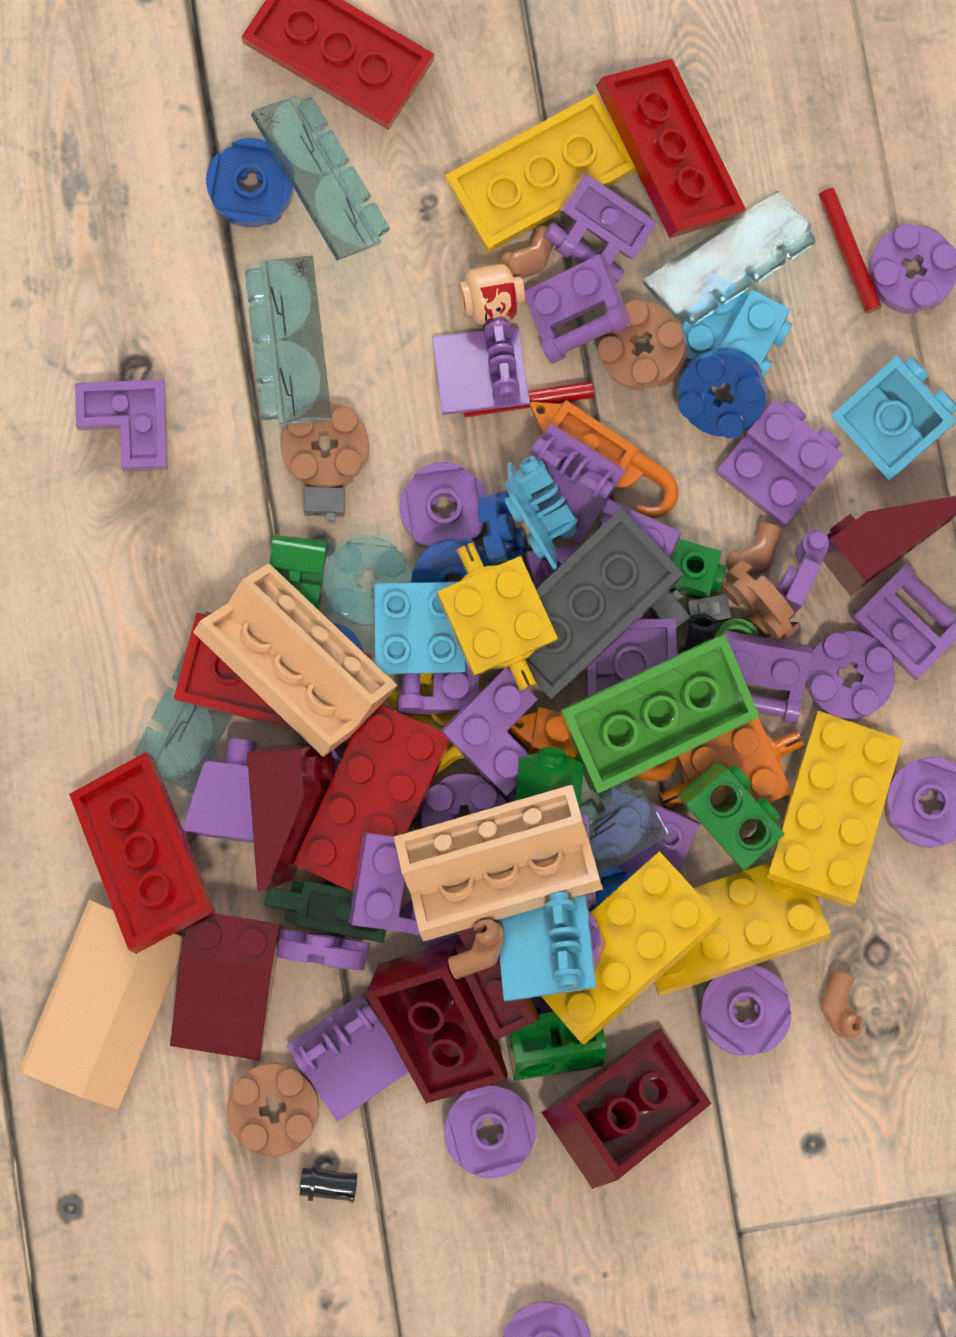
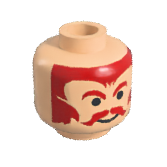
(491, 293)

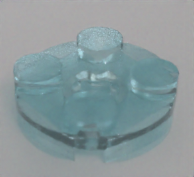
(351, 562)

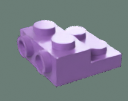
(780, 461)
(638, 649)

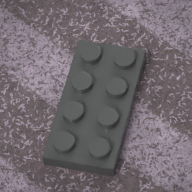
(599, 598)

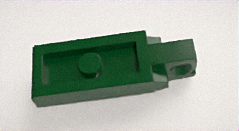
(321, 909)

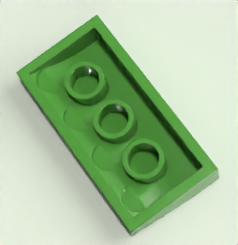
(659, 714)

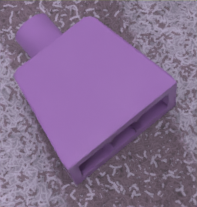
(222, 797)

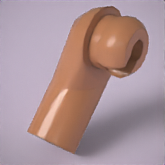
(530, 259)
(759, 555)
(484, 951)
(837, 1008)

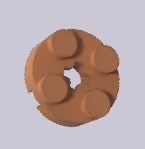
(646, 369)
(344, 461)
(762, 600)
(251, 1094)

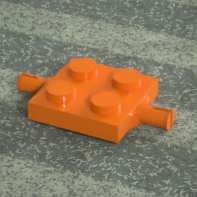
(747, 749)

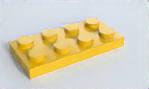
(536, 171)
(834, 809)
(757, 924)
(645, 932)

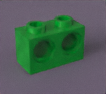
(725, 819)
(552, 1049)

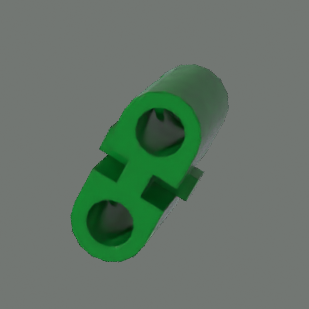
(301, 564)

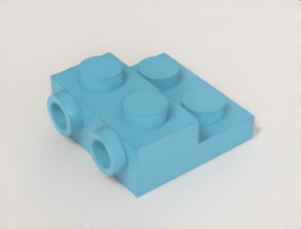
(744, 323)
(896, 416)

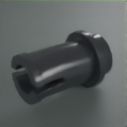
(701, 629)
(328, 1184)

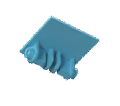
(534, 501)
(414, 631)
(547, 949)

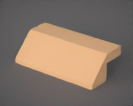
(295, 659)
(497, 862)
(100, 1010)

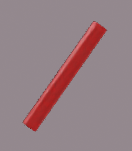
(850, 250)
(554, 395)

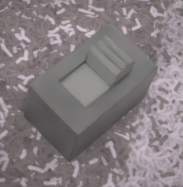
(324, 502)
(713, 606)
(670, 608)

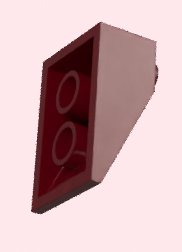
(881, 537)
(284, 798)
(225, 985)
(436, 1024)
(626, 1109)

